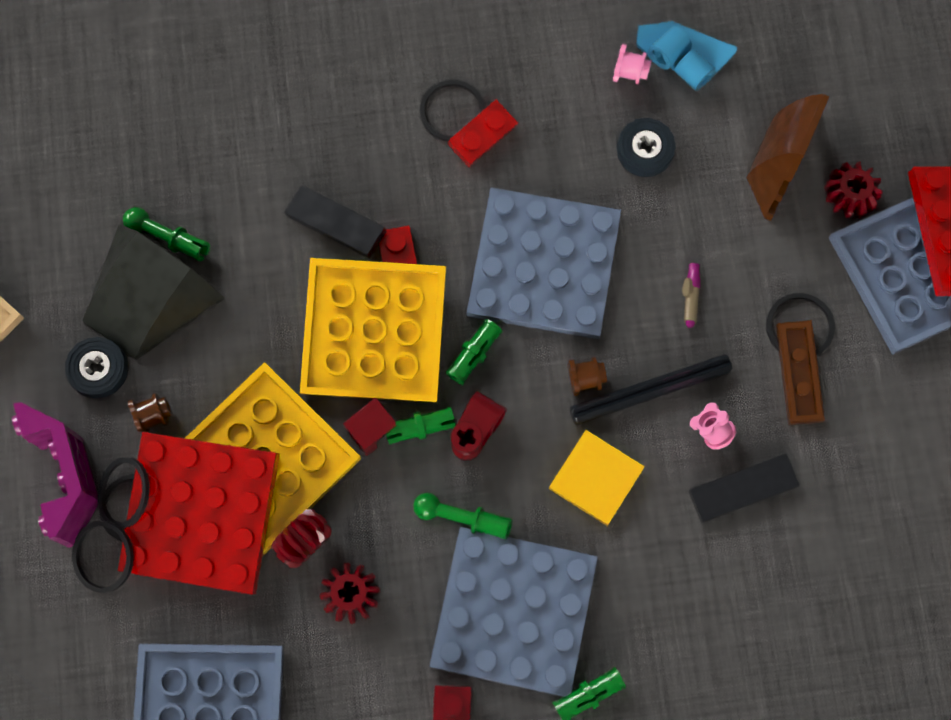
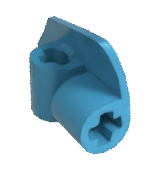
(685, 51)

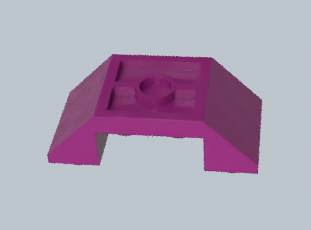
(68, 515)

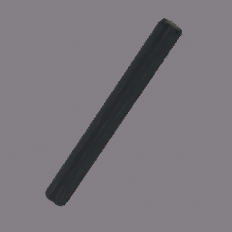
(650, 389)

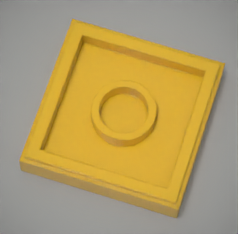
(596, 477)

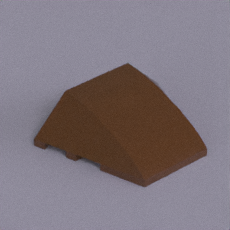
(784, 150)

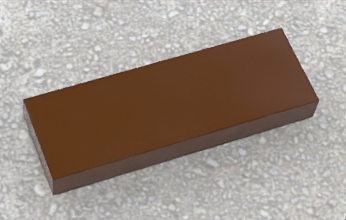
(800, 372)

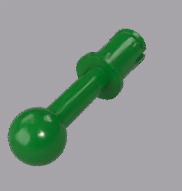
(177, 239)
(428, 506)

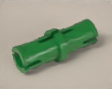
(474, 351)
(421, 425)
(589, 694)

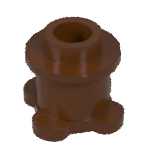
(586, 375)
(150, 412)

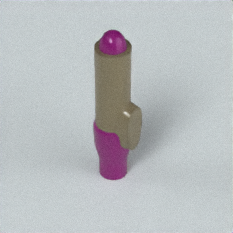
(691, 293)

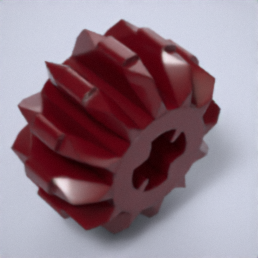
(862, 183)
(301, 538)
(359, 600)

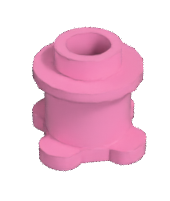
(631, 66)
(714, 426)

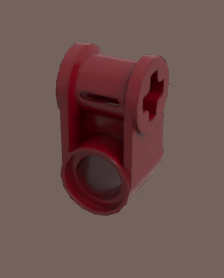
(478, 421)

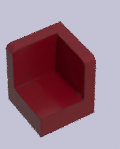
(369, 425)

